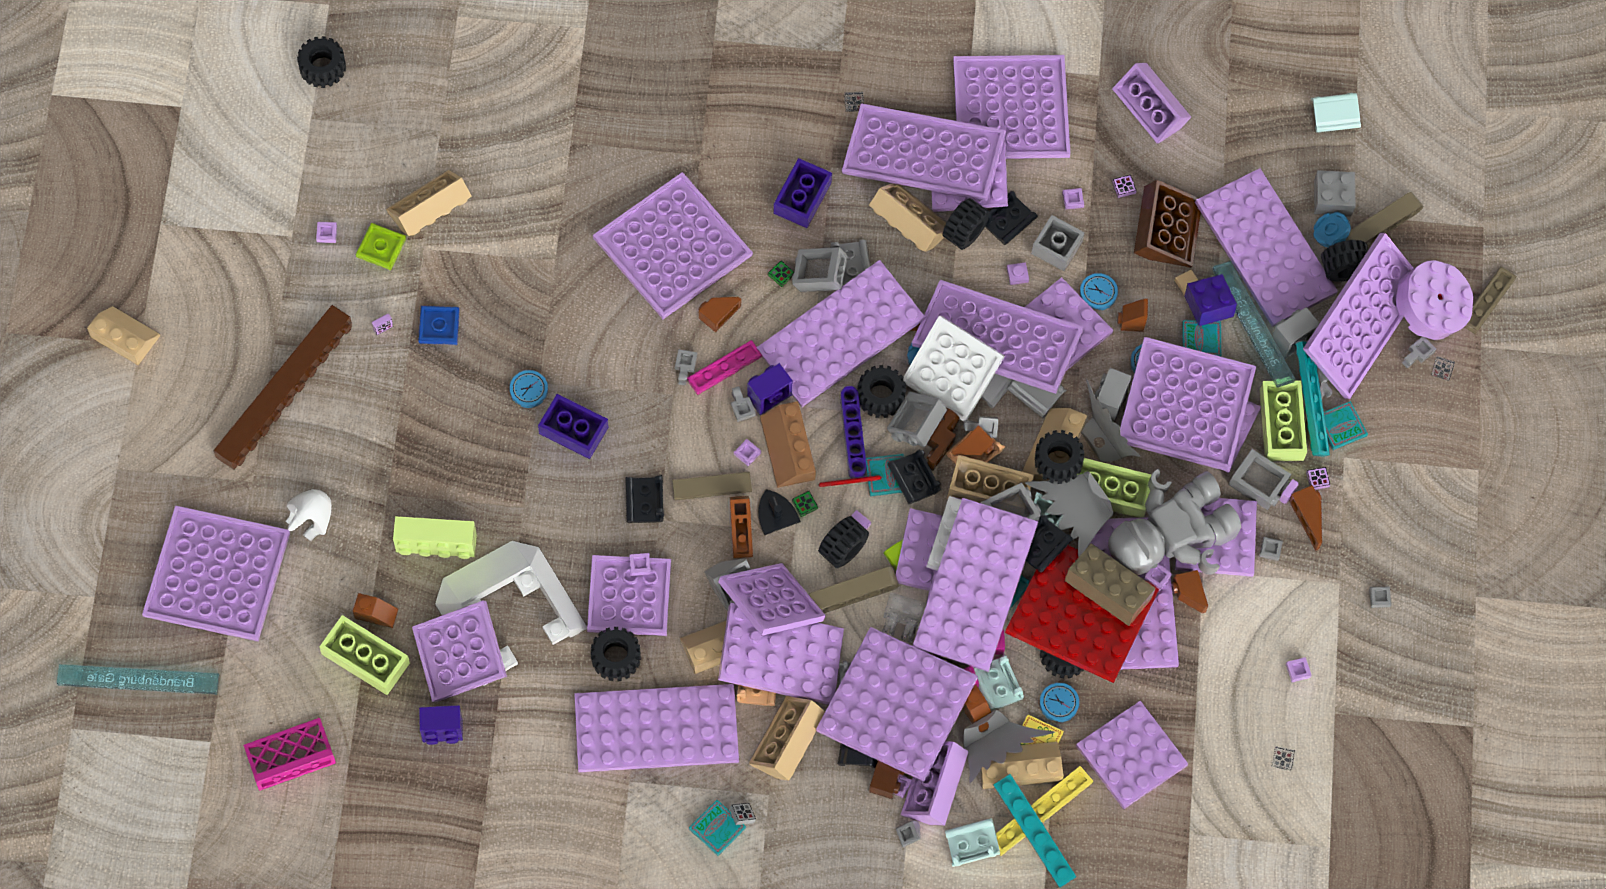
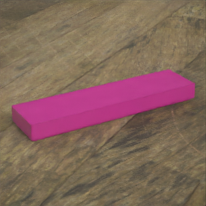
(724, 367)

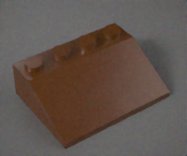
(1167, 225)

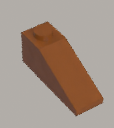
(1308, 509)
(741, 526)

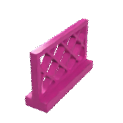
(297, 767)

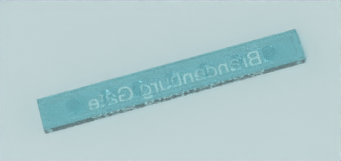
(1256, 327)
(138, 679)

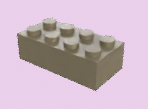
(1109, 584)

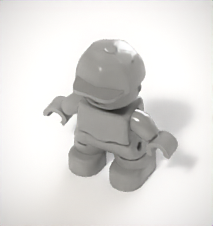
(1175, 527)

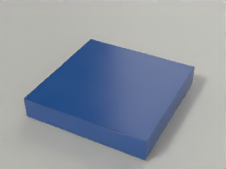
(439, 325)

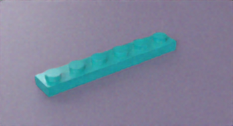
(1313, 402)
(1034, 830)

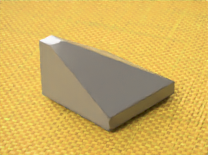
(909, 833)

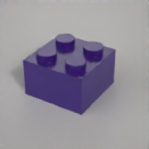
(1210, 300)
(769, 388)
(441, 724)

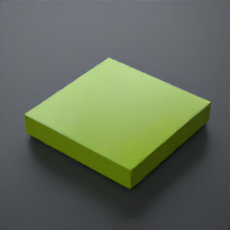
(381, 246)

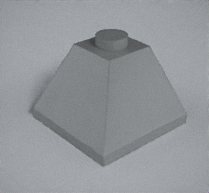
(721, 569)

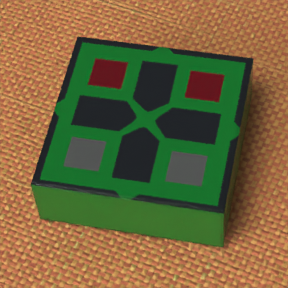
(781, 273)
(805, 503)

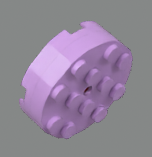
(1435, 300)

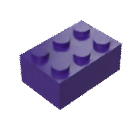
(802, 193)
(573, 426)

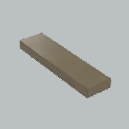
(1489, 298)
(712, 486)

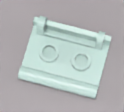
(1336, 112)
(999, 684)
(972, 842)

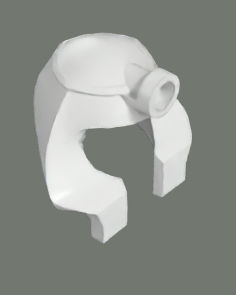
(310, 505)

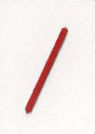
(849, 481)

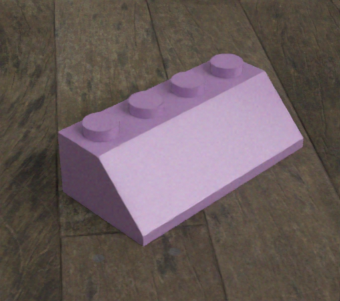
(1151, 102)
(932, 799)

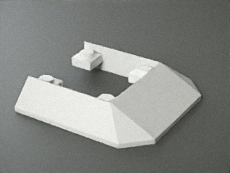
(529, 571)

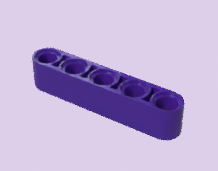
(853, 424)

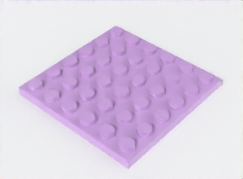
(1019, 96)
(672, 245)
(1187, 404)
(216, 573)
(897, 704)

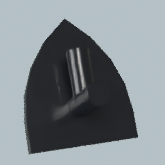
(776, 512)

